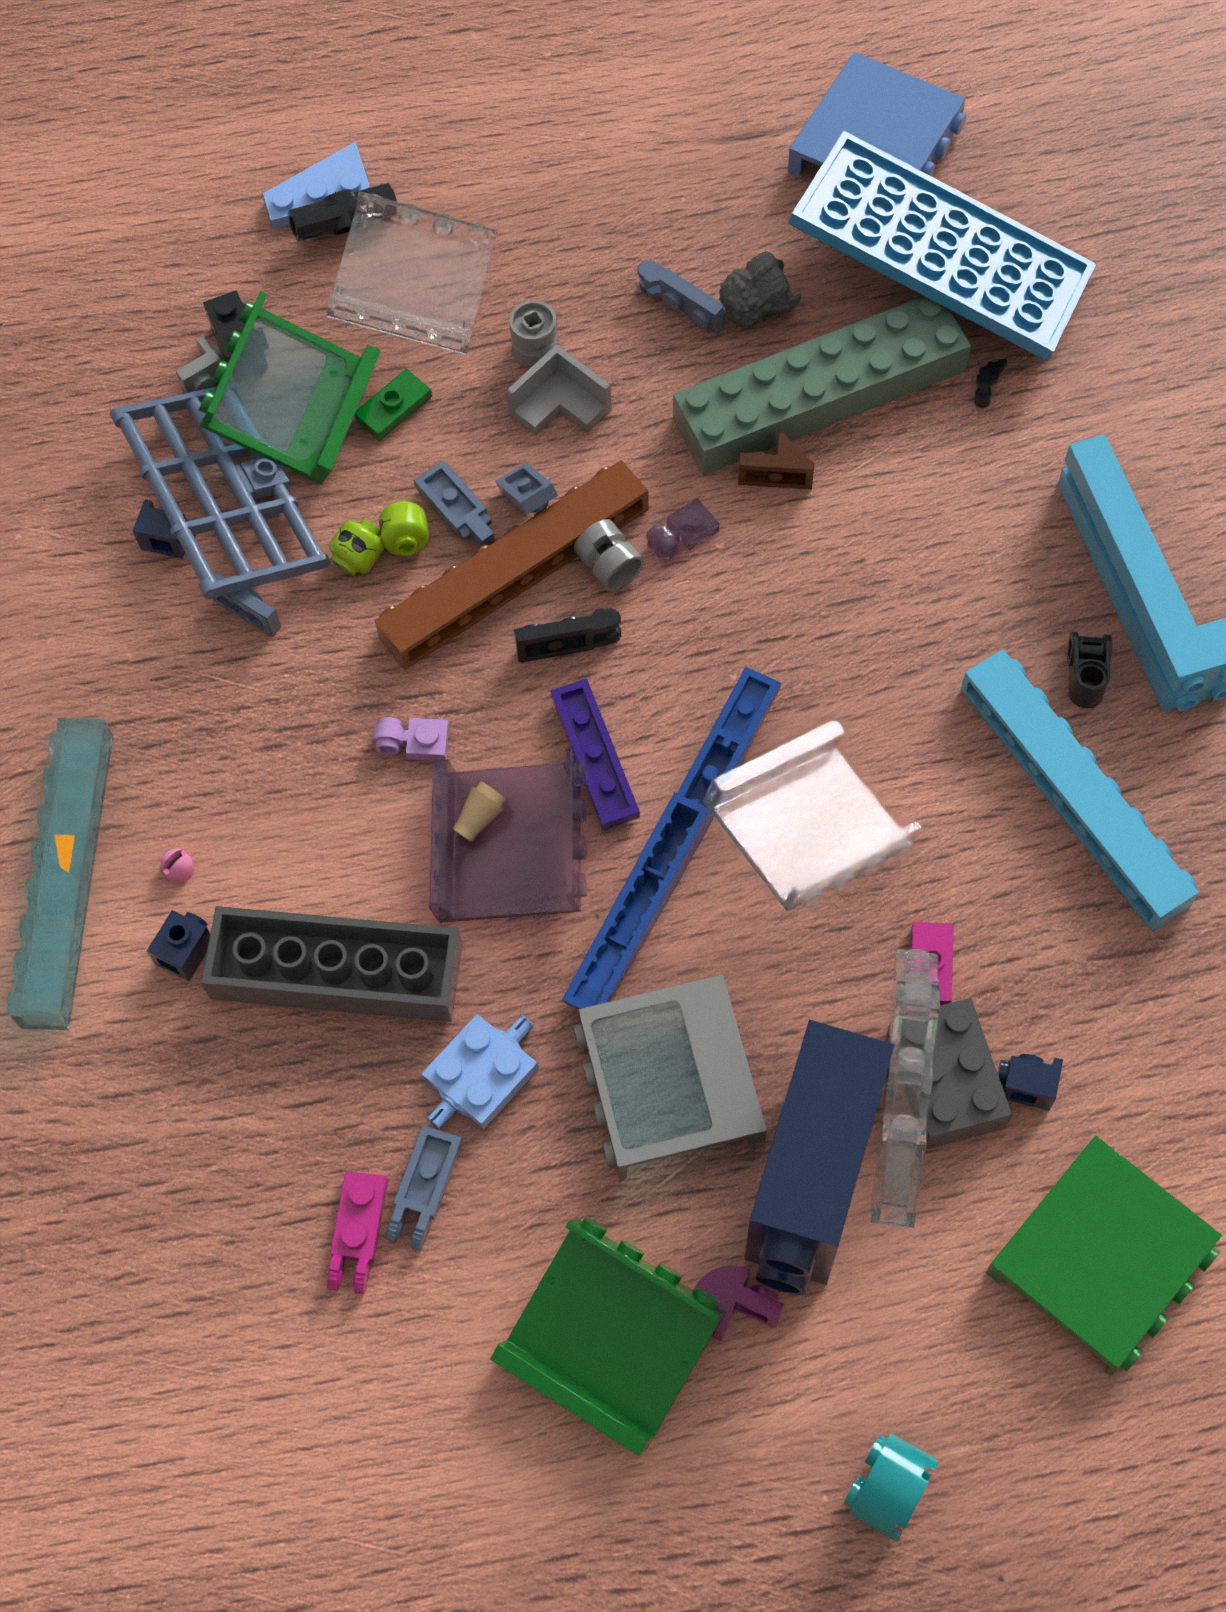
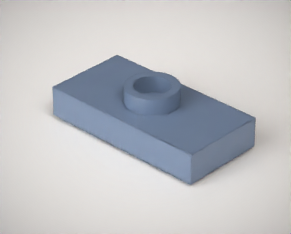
(251, 608)

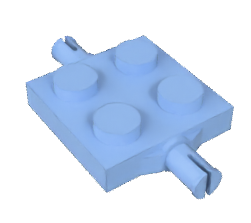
(480, 1071)

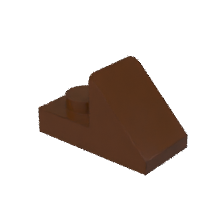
(785, 470)

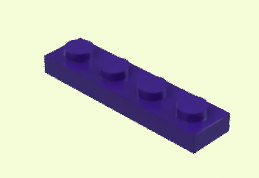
(594, 747)

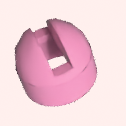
(181, 869)

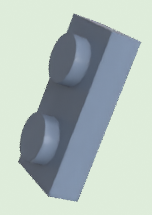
(527, 489)

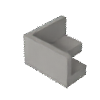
(557, 386)

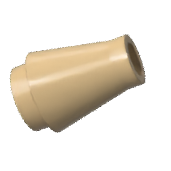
(479, 810)

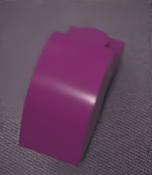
(730, 1288)

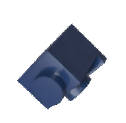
(154, 533)
(1030, 1080)

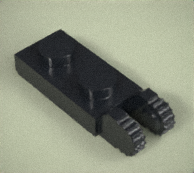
(568, 635)

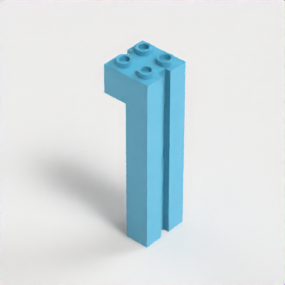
(1177, 656)

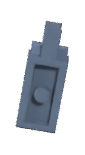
(455, 504)

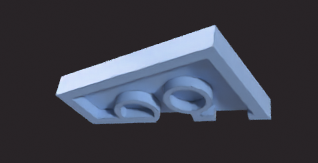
(333, 174)

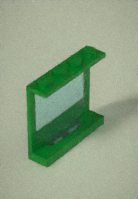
(286, 392)

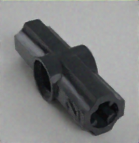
(331, 214)

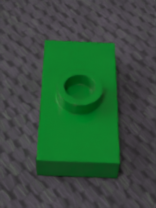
(393, 404)

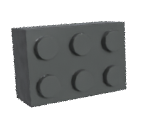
(965, 1083)

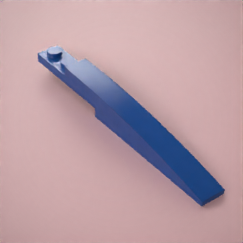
(671, 845)

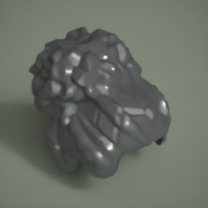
(757, 291)

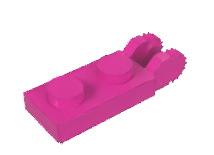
(357, 1227)

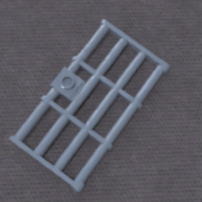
(247, 481)

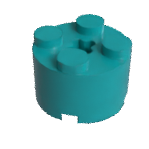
(892, 1485)

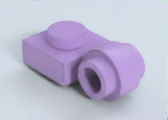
(423, 740)

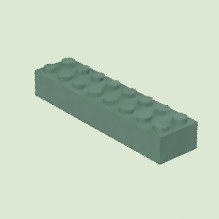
(820, 382)

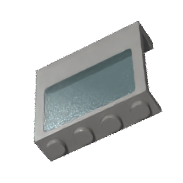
(669, 1073)

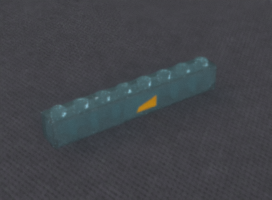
(61, 875)

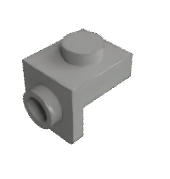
(200, 372)

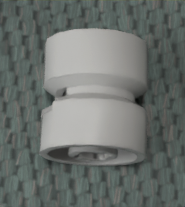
(532, 331)
(612, 559)

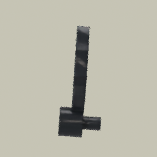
(987, 376)

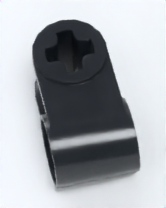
(1089, 662)

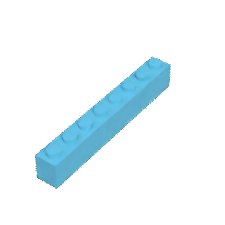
(1079, 790)

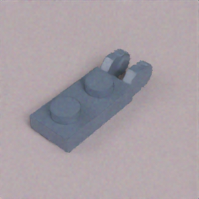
(681, 295)
(424, 1183)

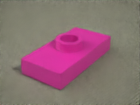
(937, 939)

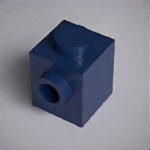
(180, 944)

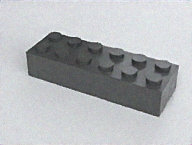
(333, 963)

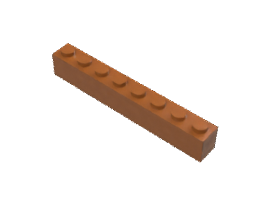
(508, 566)

